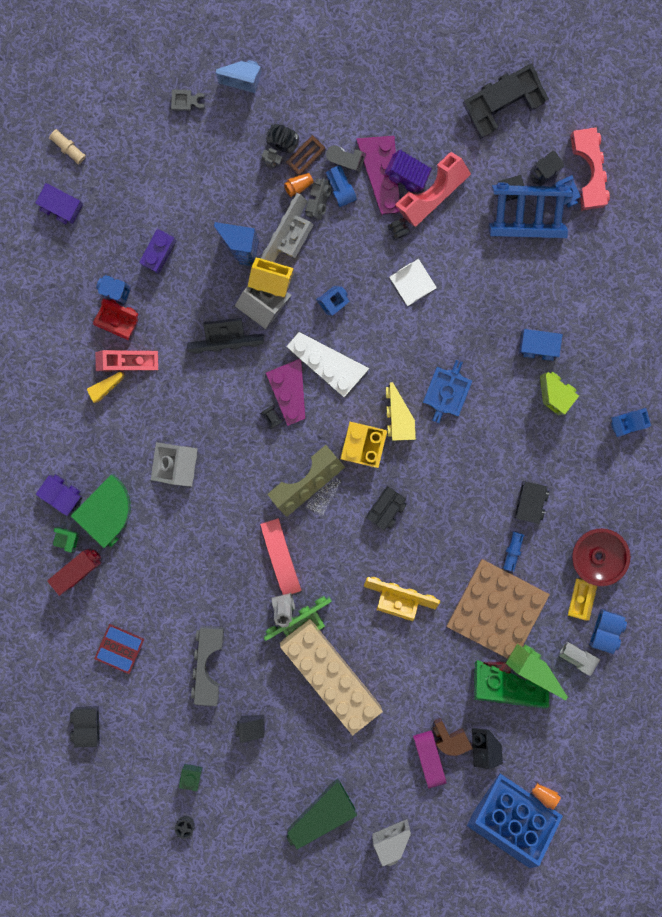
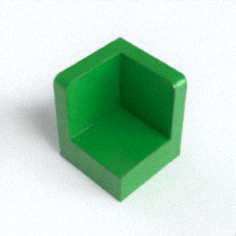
(65, 539)

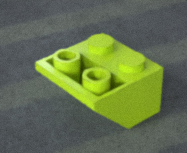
(556, 394)

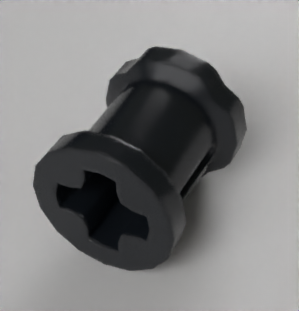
(271, 417)

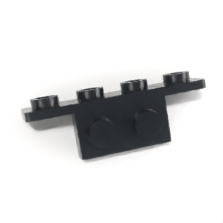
(223, 335)

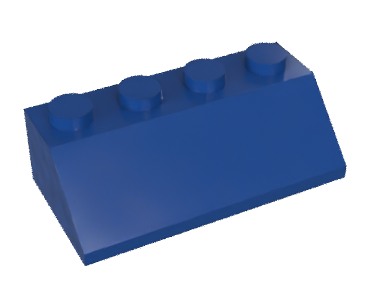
(240, 241)

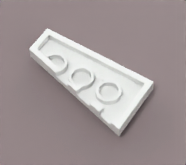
(329, 364)

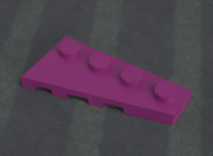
(378, 155)

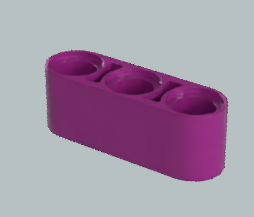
(430, 759)

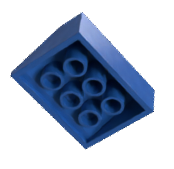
(515, 822)

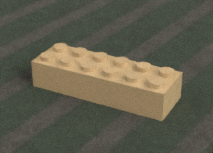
(331, 676)

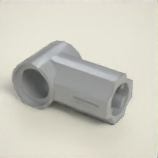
(283, 609)
(582, 660)

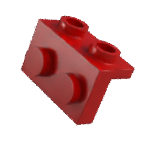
(116, 319)

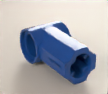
(341, 188)

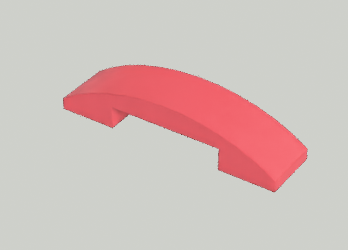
(280, 557)

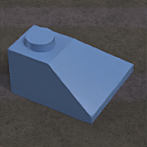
(240, 75)

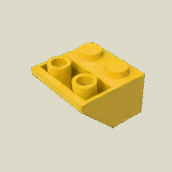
(270, 277)
(363, 444)

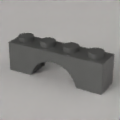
(206, 689)

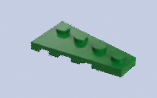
(506, 688)

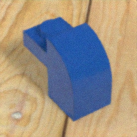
(630, 422)

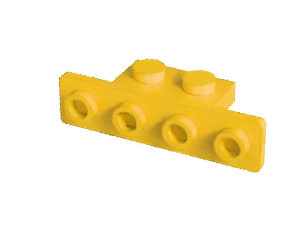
(399, 601)

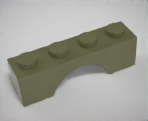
(290, 496)

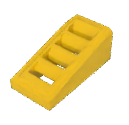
(102, 388)

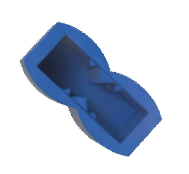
(607, 631)

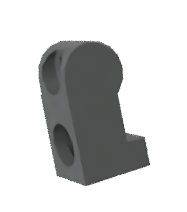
(339, 156)

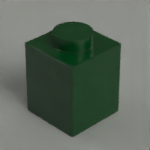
(190, 777)

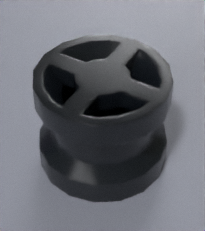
(399, 229)
(183, 831)

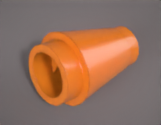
(298, 184)
(546, 796)

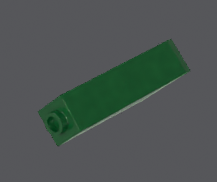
(322, 816)

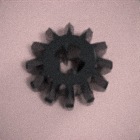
(282, 138)

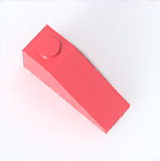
(126, 360)

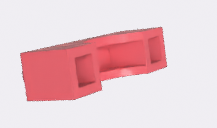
(586, 144)
(450, 175)

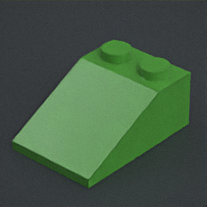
(529, 665)

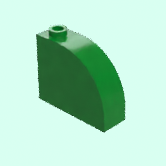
(105, 512)

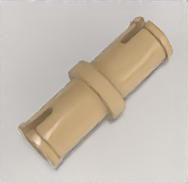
(67, 146)

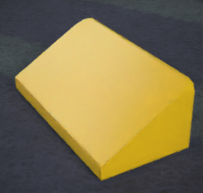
(582, 600)

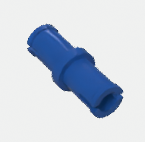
(513, 551)

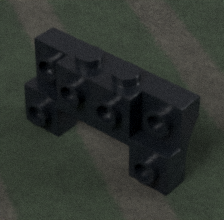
(502, 94)

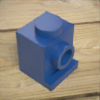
(570, 201)
(340, 300)

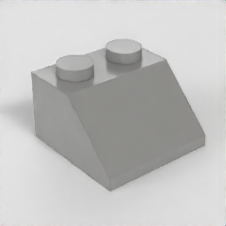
(261, 305)
(174, 464)
(391, 842)

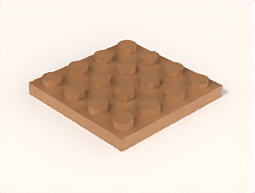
(497, 609)

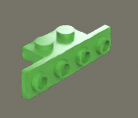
(304, 614)

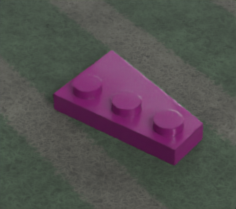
(288, 389)

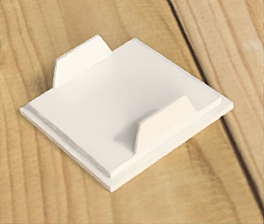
(412, 282)

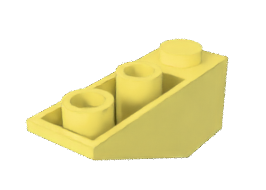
(402, 421)

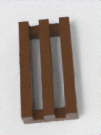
(311, 160)

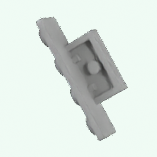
(290, 232)

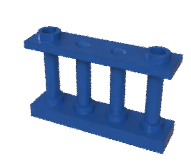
(537, 228)

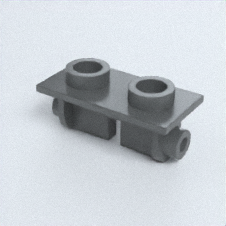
(321, 190)

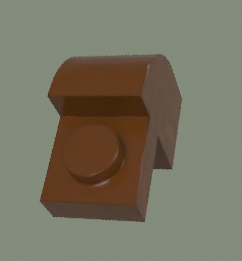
(453, 743)

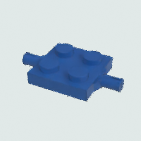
(447, 391)

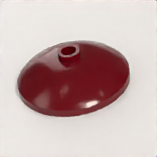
(614, 558)

